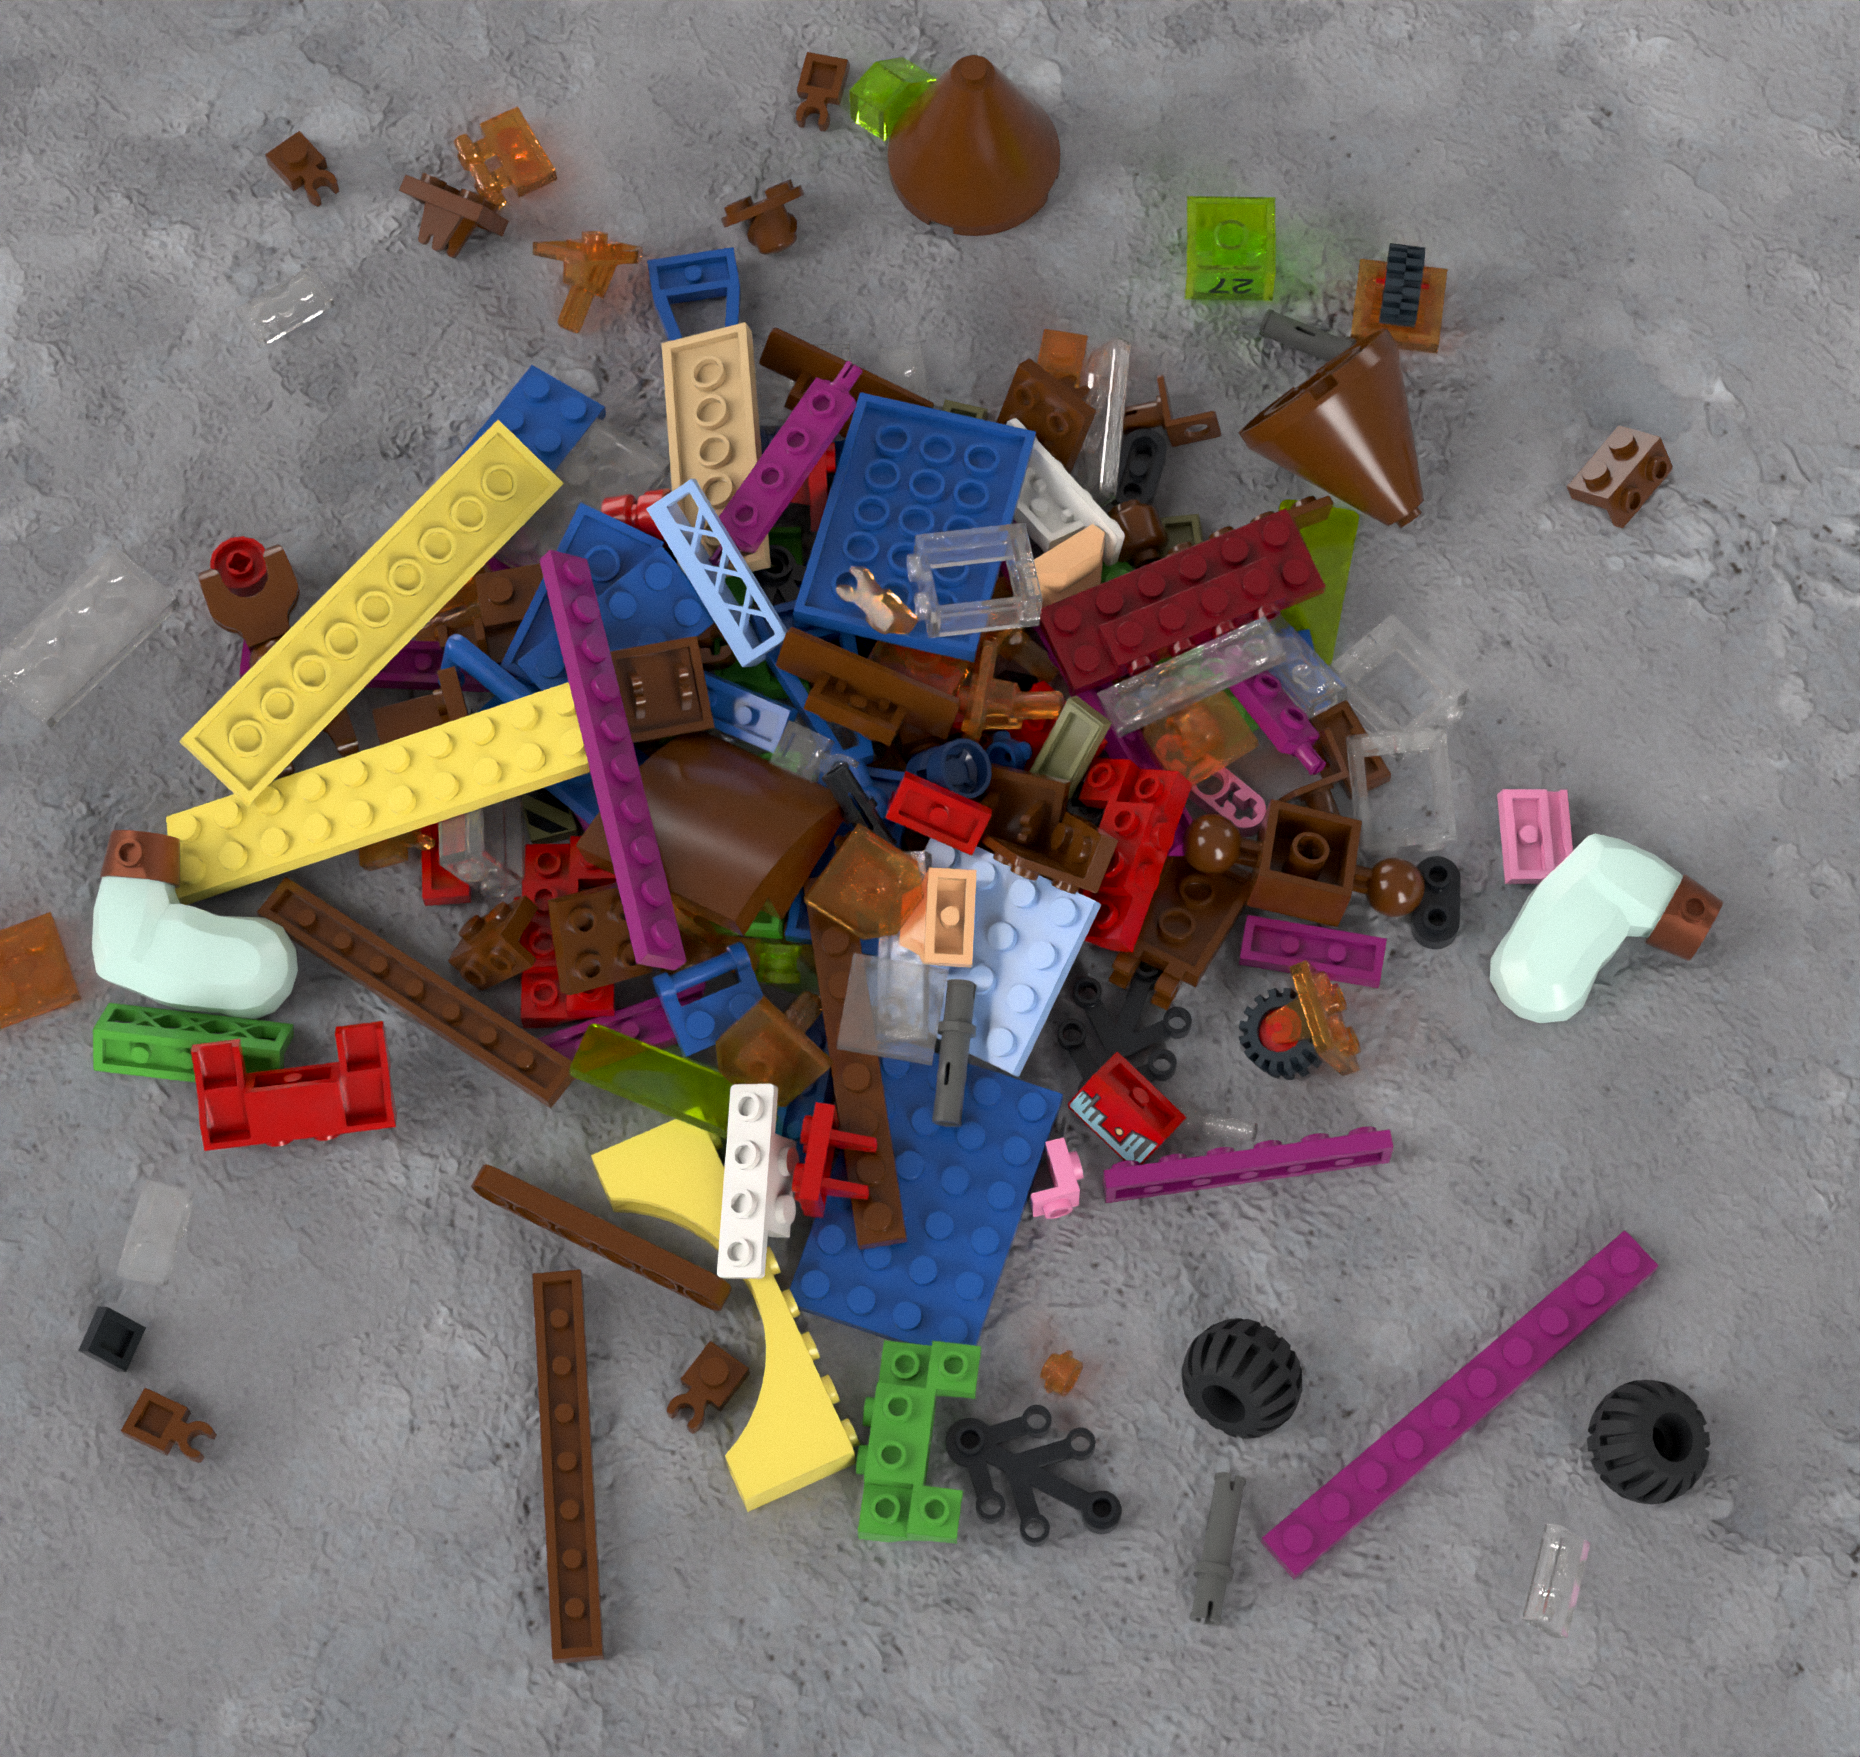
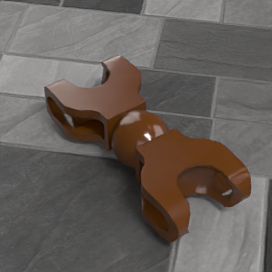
(263, 622)

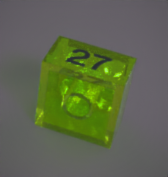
(1230, 248)

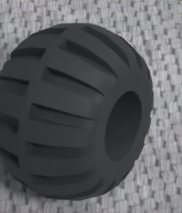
(1242, 1378)
(1648, 1441)

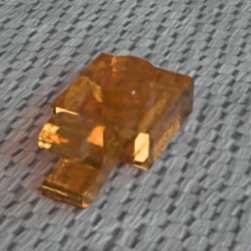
(882, 607)

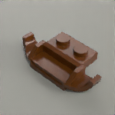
(503, 604)

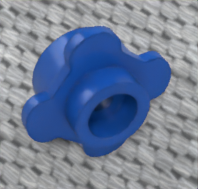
(1005, 744)

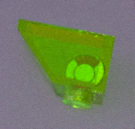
(885, 93)

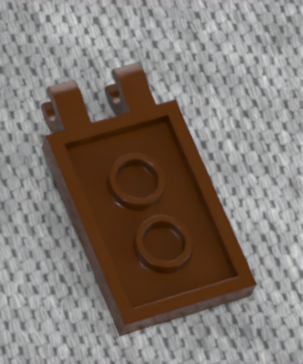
(1184, 926)

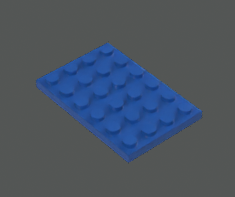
(903, 477)
(959, 1205)

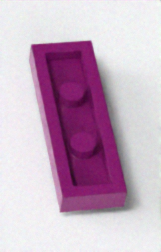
(1341, 954)

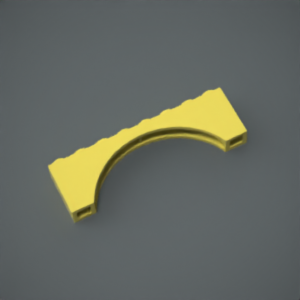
(794, 1426)

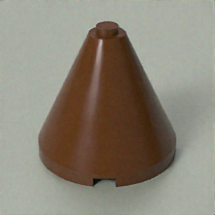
(974, 151)
(1348, 432)

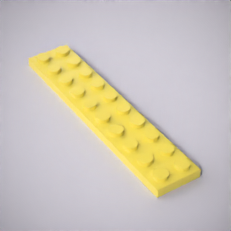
(371, 613)
(379, 793)

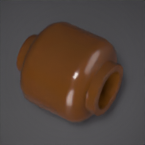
(1143, 533)

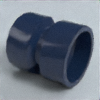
(955, 765)

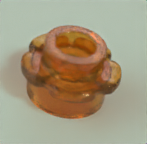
(1061, 1373)

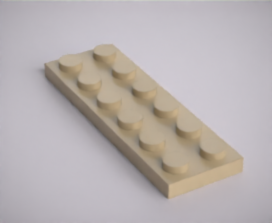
(713, 422)

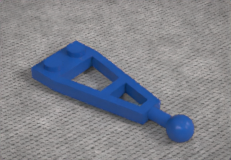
(692, 279)
(798, 695)

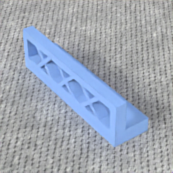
(710, 579)

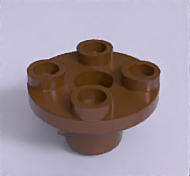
(768, 221)

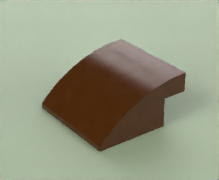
(728, 829)

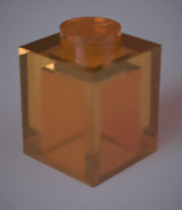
(1064, 354)

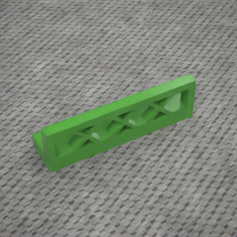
(156, 1051)

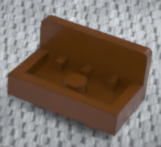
(1622, 474)
(491, 945)

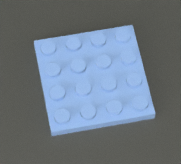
(1020, 953)

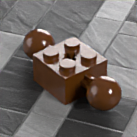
(1303, 864)

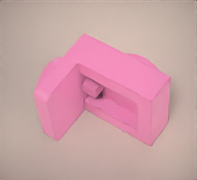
(1064, 1172)

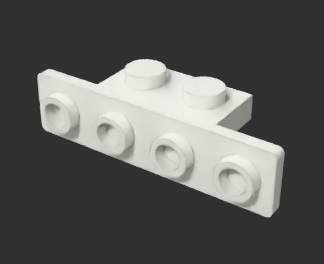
(1059, 507)
(756, 1182)

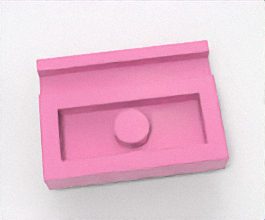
(1533, 833)

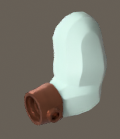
(1582, 918)
(177, 950)

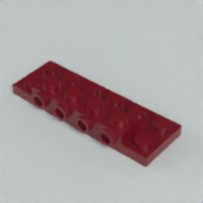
(1180, 602)

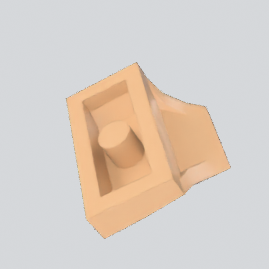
(1071, 565)
(944, 920)

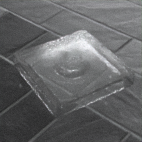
(892, 1009)

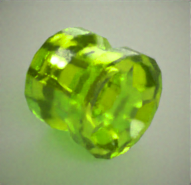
(778, 962)

